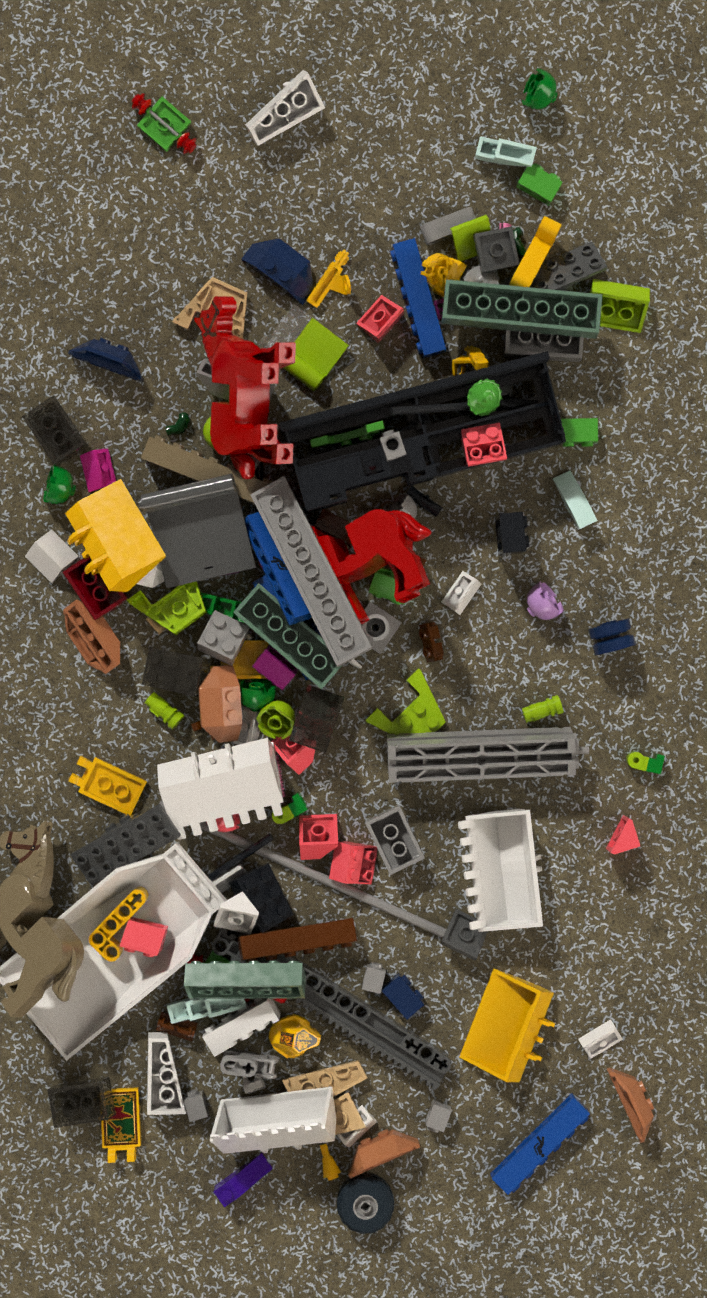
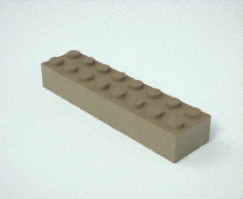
(195, 467)

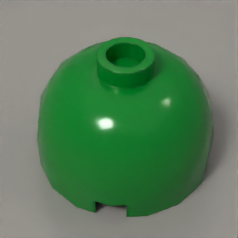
(540, 90)
(59, 486)
(256, 693)

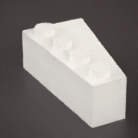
(286, 109)
(240, 1025)
(163, 1085)

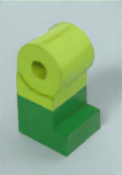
(638, 761)
(291, 810)

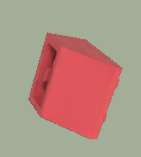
(483, 444)
(353, 863)
(144, 937)

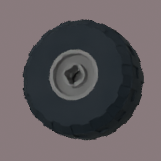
(365, 1203)

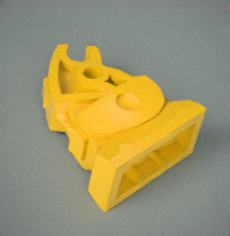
(439, 268)

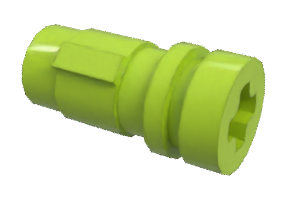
(162, 709)
(542, 709)

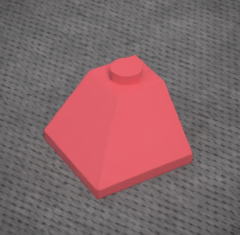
(294, 754)
(317, 835)

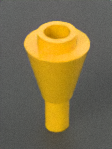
(330, 1168)

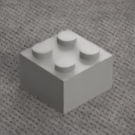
(223, 638)

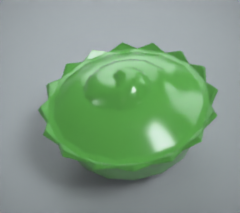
(484, 397)

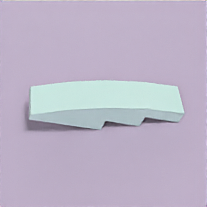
(200, 1008)

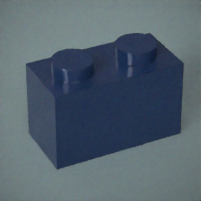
(403, 995)

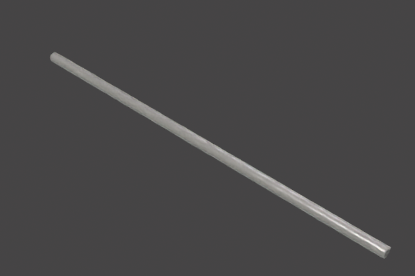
(324, 879)

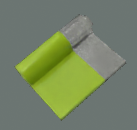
(315, 346)

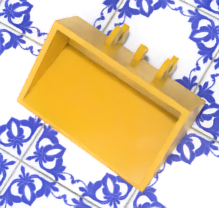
(114, 537)
(507, 1026)

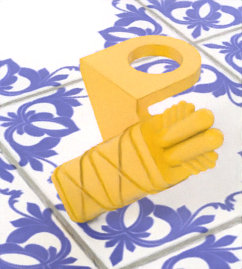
(331, 280)
(473, 356)

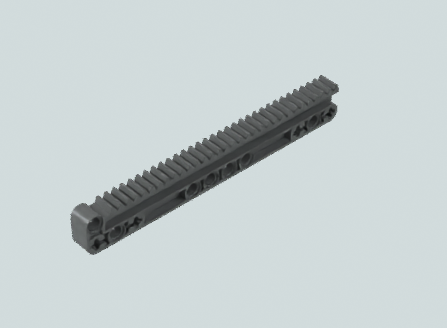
(372, 1027)

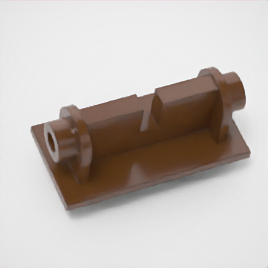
(428, 633)
(183, 1029)

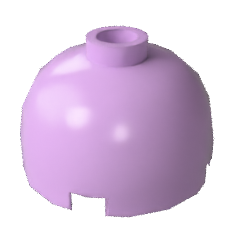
(542, 602)

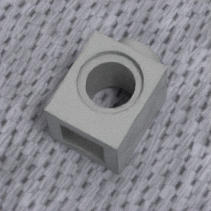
(392, 454)
(374, 977)
(196, 1105)
(438, 1116)

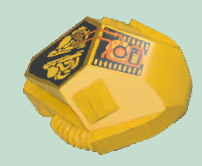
(293, 1036)

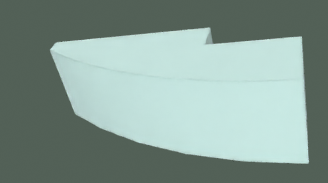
(505, 152)
(574, 500)

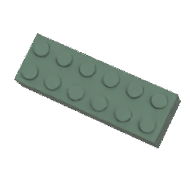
(294, 642)
(244, 980)

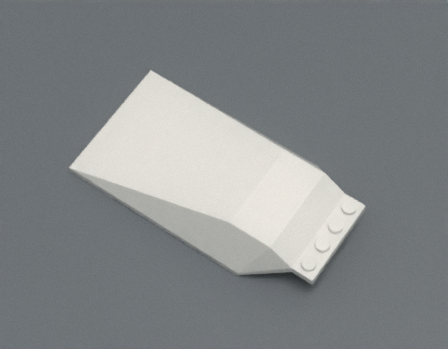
(104, 989)

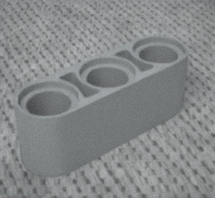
(439, 229)

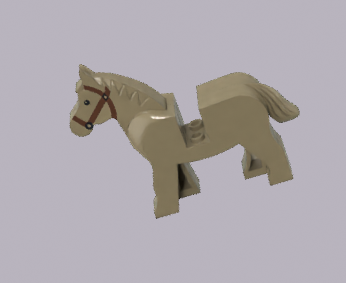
(46, 943)

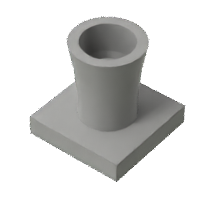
(387, 627)

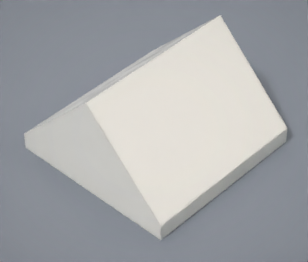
(51, 555)
(237, 914)

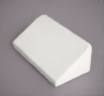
(461, 592)
(249, 730)
(222, 882)
(600, 1039)
(351, 1137)

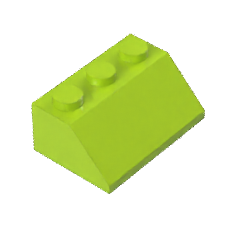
(622, 305)

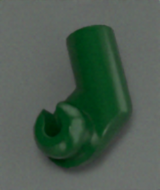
(521, 250)
(180, 426)

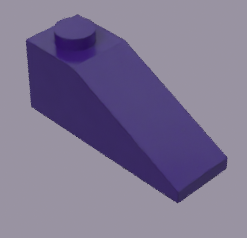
(242, 1179)

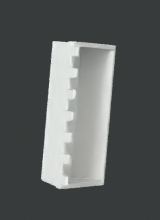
(502, 870)

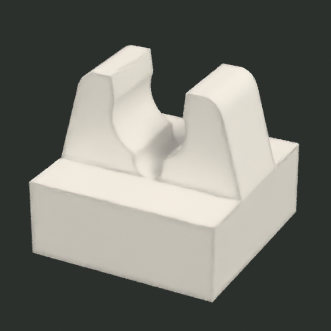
(250, 1086)

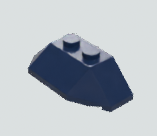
(282, 267)
(108, 357)

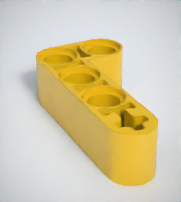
(536, 253)
(120, 919)

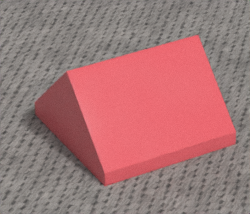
(380, 318)
(624, 837)

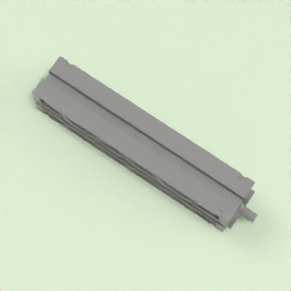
(483, 754)

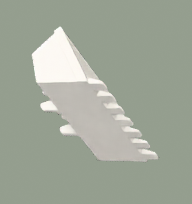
(221, 786)
(275, 1121)

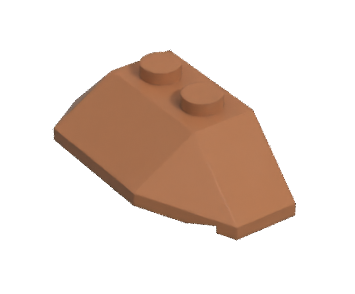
(92, 637)
(221, 704)
(634, 1102)
(380, 1150)

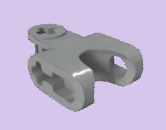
(241, 1068)

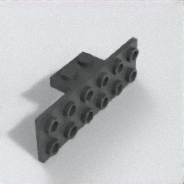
(567, 269)
(125, 843)

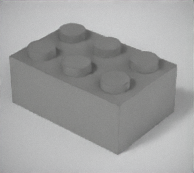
(394, 839)

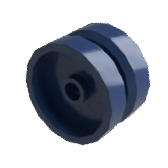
(611, 636)

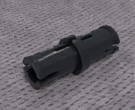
(424, 501)

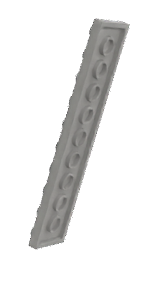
(311, 571)

